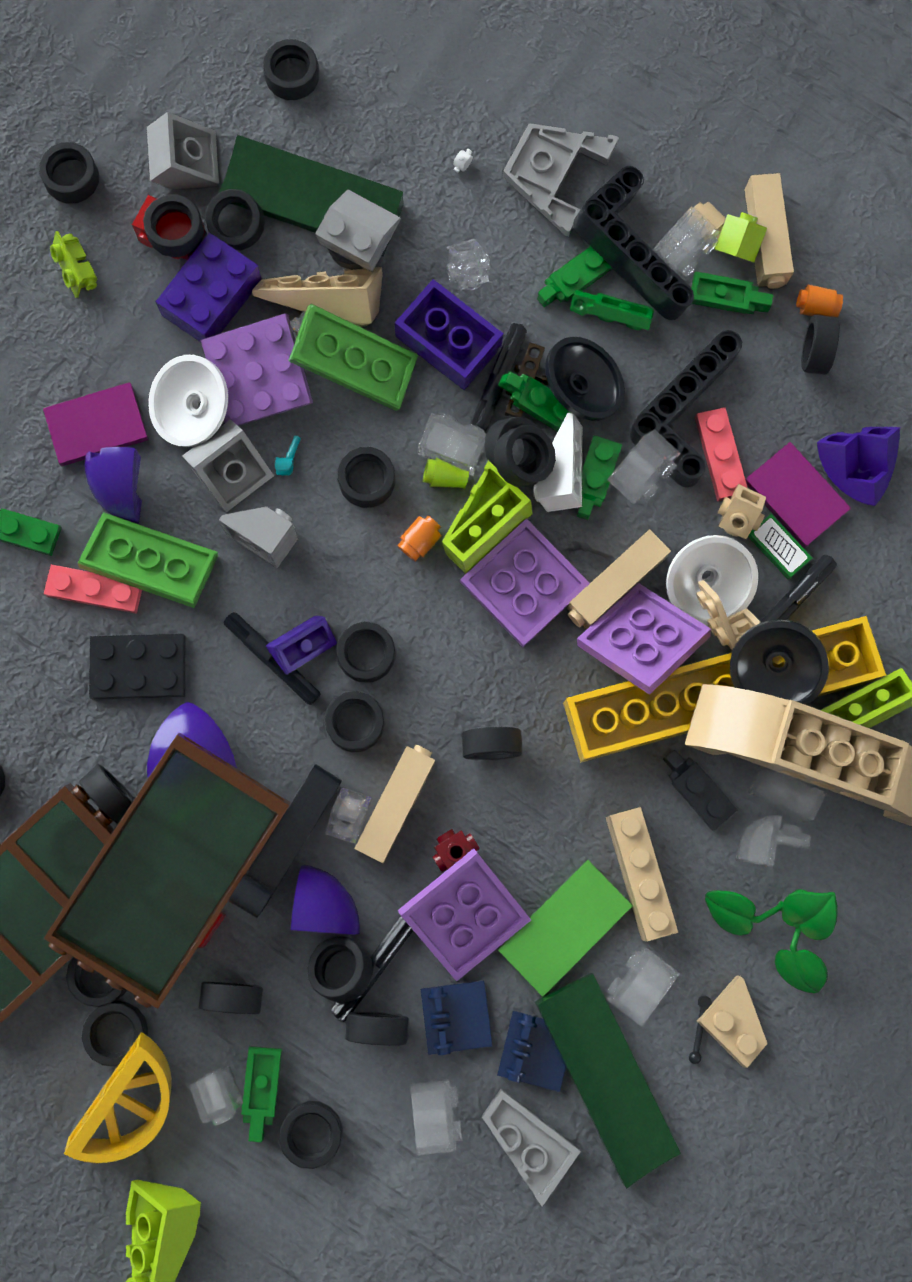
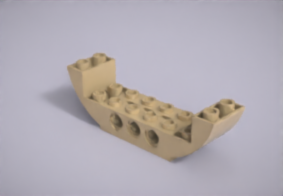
(806, 746)

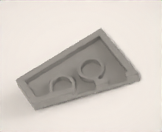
(531, 1144)

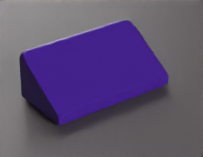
(302, 644)

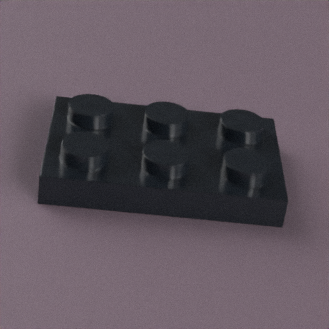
(137, 666)

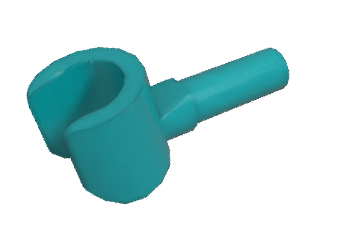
(283, 465)

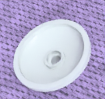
(176, 400)
(731, 577)

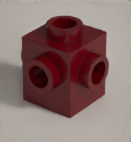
(446, 842)

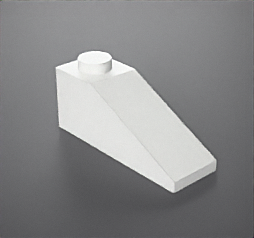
(564, 484)

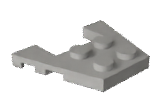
(543, 163)

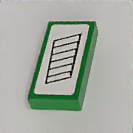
(779, 546)

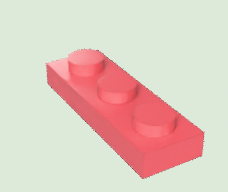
(720, 452)
(91, 589)

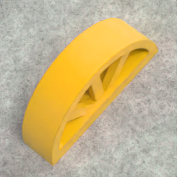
(118, 1147)

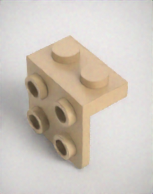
(725, 628)

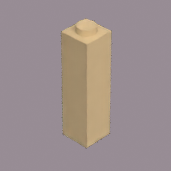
(766, 203)
(617, 580)
(395, 803)

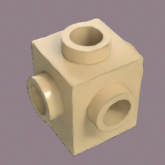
(742, 512)

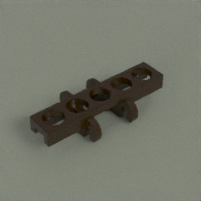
(522, 369)

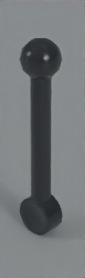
(704, 1003)

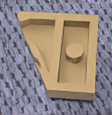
(735, 1023)

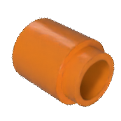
(819, 301)
(420, 537)

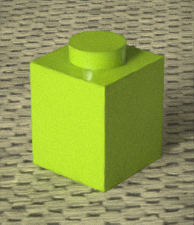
(741, 236)

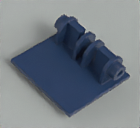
(456, 1017)
(531, 1054)

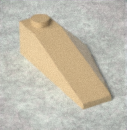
(348, 296)

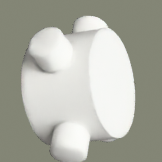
(462, 160)

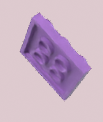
(258, 370)
(524, 582)
(644, 638)
(464, 915)

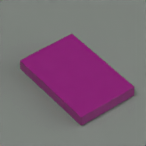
(94, 423)
(797, 494)

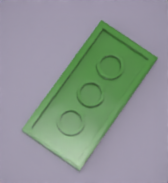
(353, 357)
(148, 560)
(565, 927)

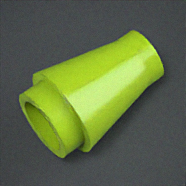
(443, 474)

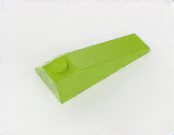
(162, 1230)

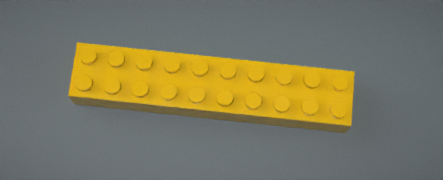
(628, 717)

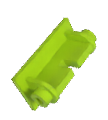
(75, 275)

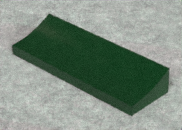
(297, 187)
(608, 1079)

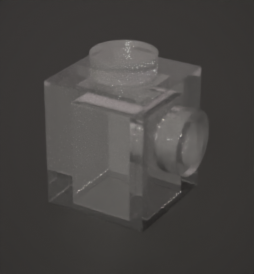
(348, 815)

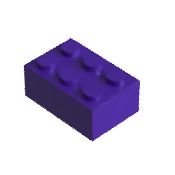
(209, 289)
(448, 334)

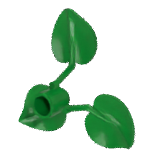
(806, 911)

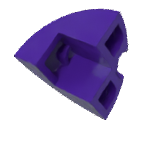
(861, 461)
(114, 480)
(194, 724)
(323, 904)

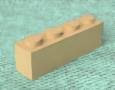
(641, 874)

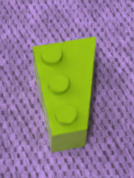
(486, 519)

